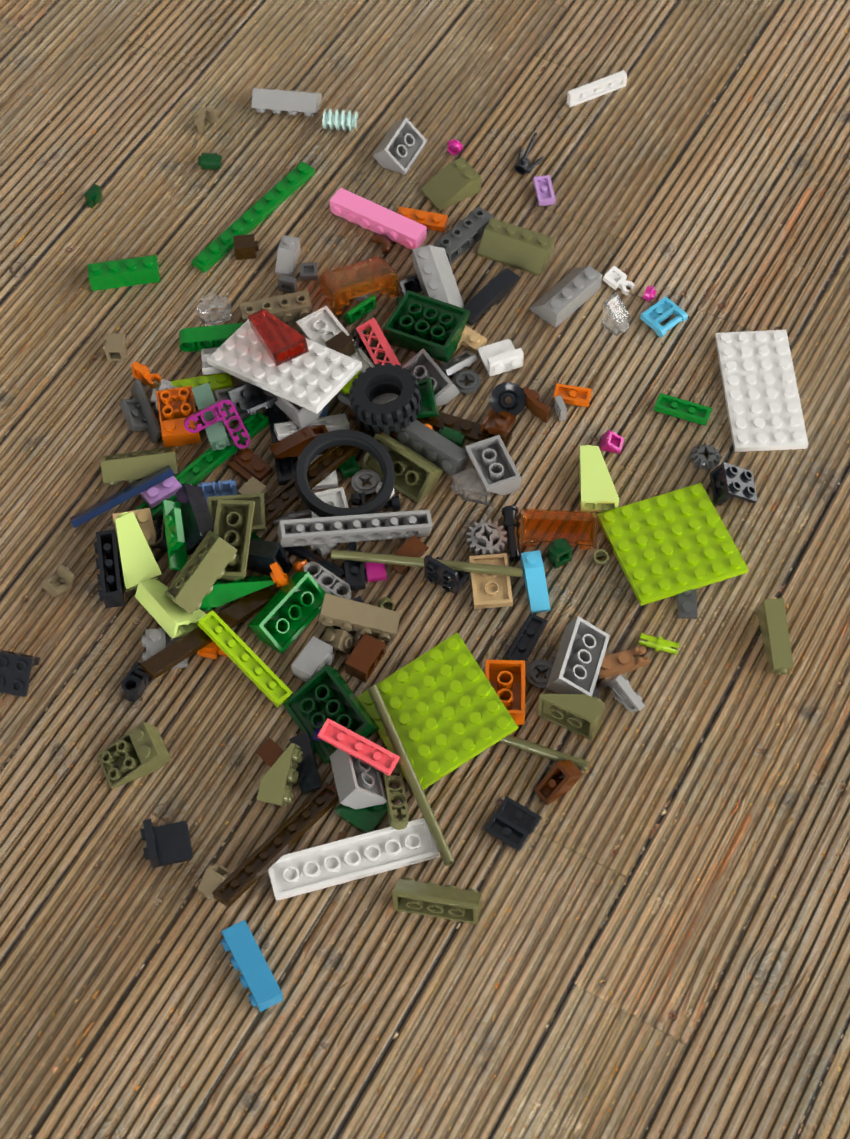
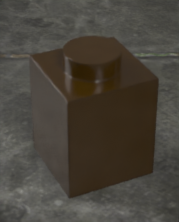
(245, 247)
(342, 344)

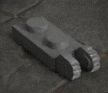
(687, 605)

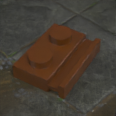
(498, 423)
(249, 465)

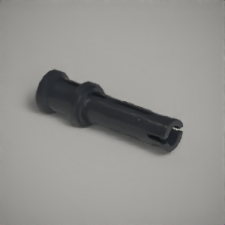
(512, 525)

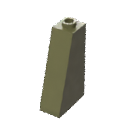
(775, 635)

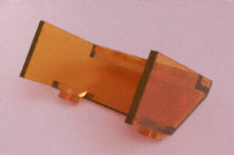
(549, 525)

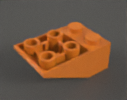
(173, 408)

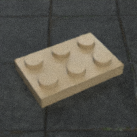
(491, 589)

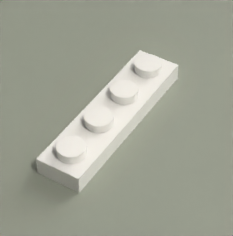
(596, 88)
(332, 423)

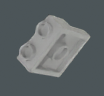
(157, 640)

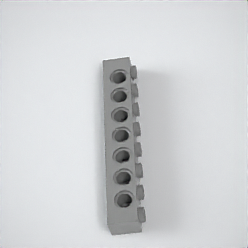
(354, 528)

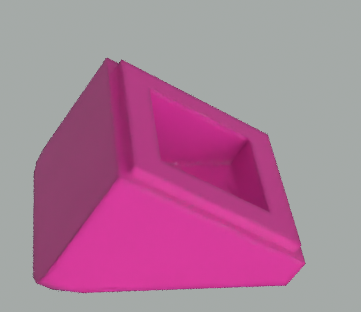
(611, 442)

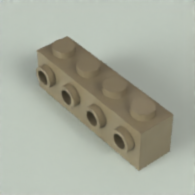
(284, 307)
(359, 617)

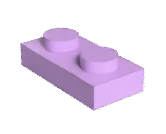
(544, 190)
(161, 491)

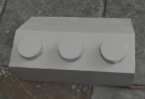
(400, 147)
(425, 367)
(494, 466)
(356, 781)

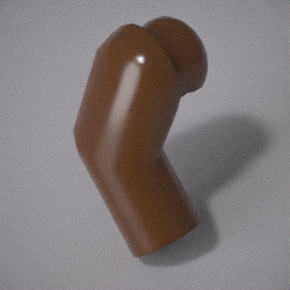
(386, 244)

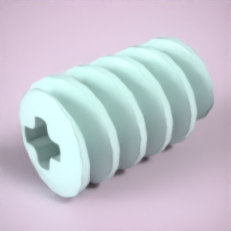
(340, 120)

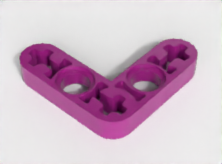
(219, 415)

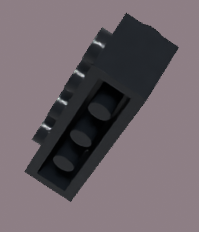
(110, 569)

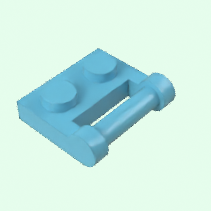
(660, 312)

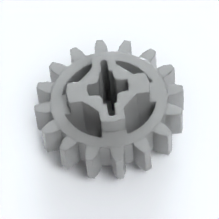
(486, 538)

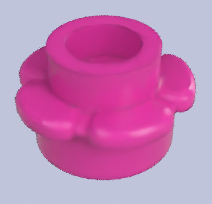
(454, 147)
(649, 293)

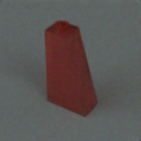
(277, 337)

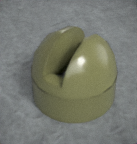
(600, 553)
(390, 604)

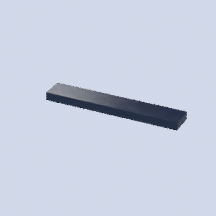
(121, 496)

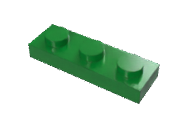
(682, 409)

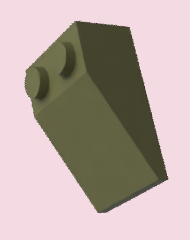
(452, 184)
(259, 509)
(572, 711)

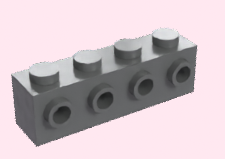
(464, 234)
(433, 447)

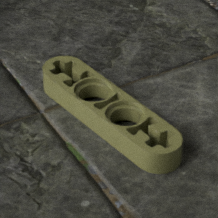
(398, 793)

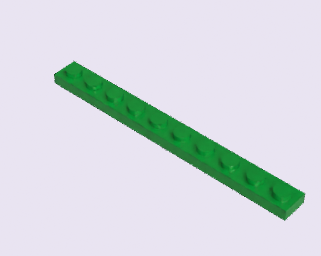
(253, 216)
(212, 459)

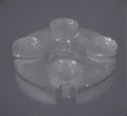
(216, 317)

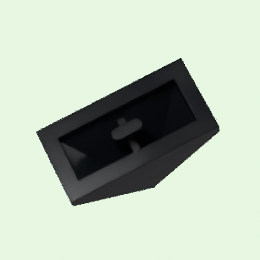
(410, 283)

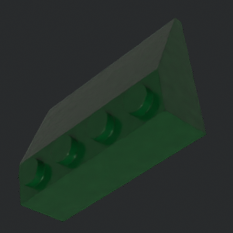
(426, 325)
(328, 697)

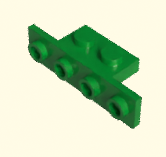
(174, 534)

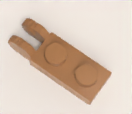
(623, 662)

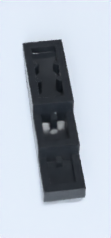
(490, 294)

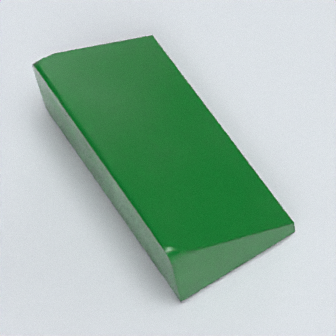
(360, 310)

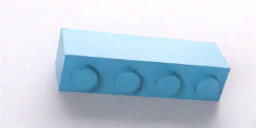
(252, 966)

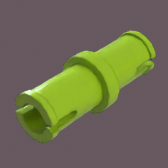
(658, 643)

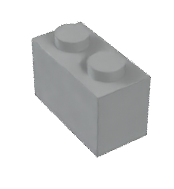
(312, 659)

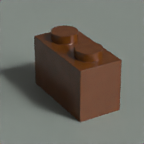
(365, 657)

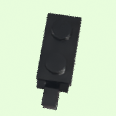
(354, 571)

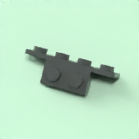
(139, 412)

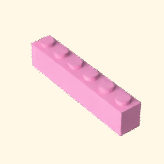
(378, 219)

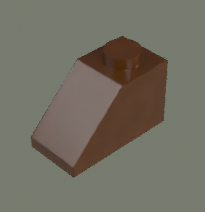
(558, 781)

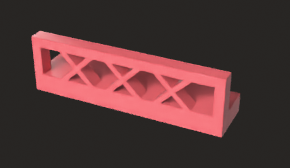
(382, 342)
(358, 747)

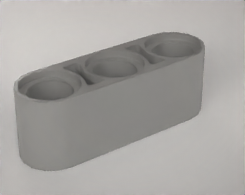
(324, 576)

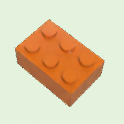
(509, 683)

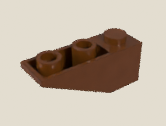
(296, 442)

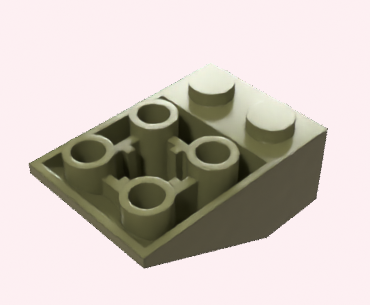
(134, 755)
(278, 781)

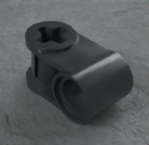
(136, 679)

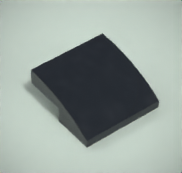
(513, 823)

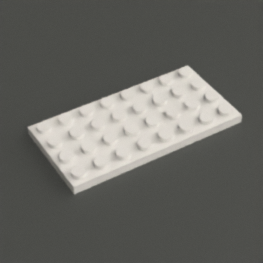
(305, 380)
(761, 391)

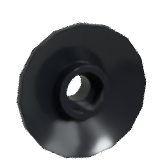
(505, 390)

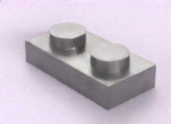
(458, 362)

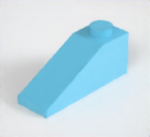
(535, 581)

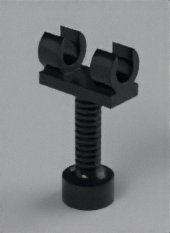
(357, 499)

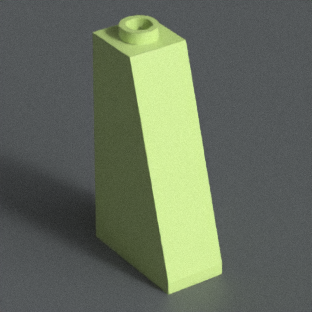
(596, 485)
(134, 552)
(169, 615)

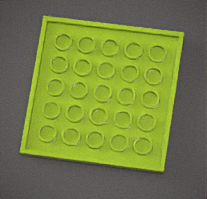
(671, 544)
(441, 710)

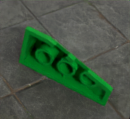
(231, 590)

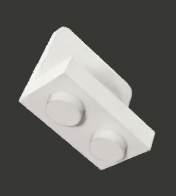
(501, 357)

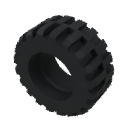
(380, 381)

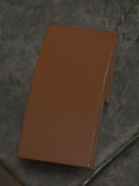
(536, 407)
(412, 548)
(270, 752)

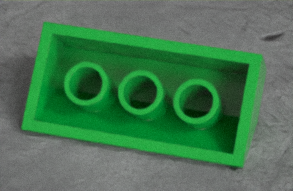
(123, 272)
(288, 612)

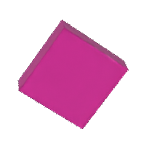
(375, 572)

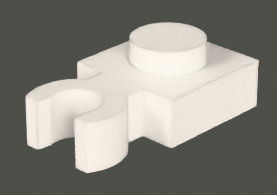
(616, 278)

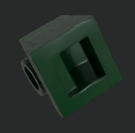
(559, 548)

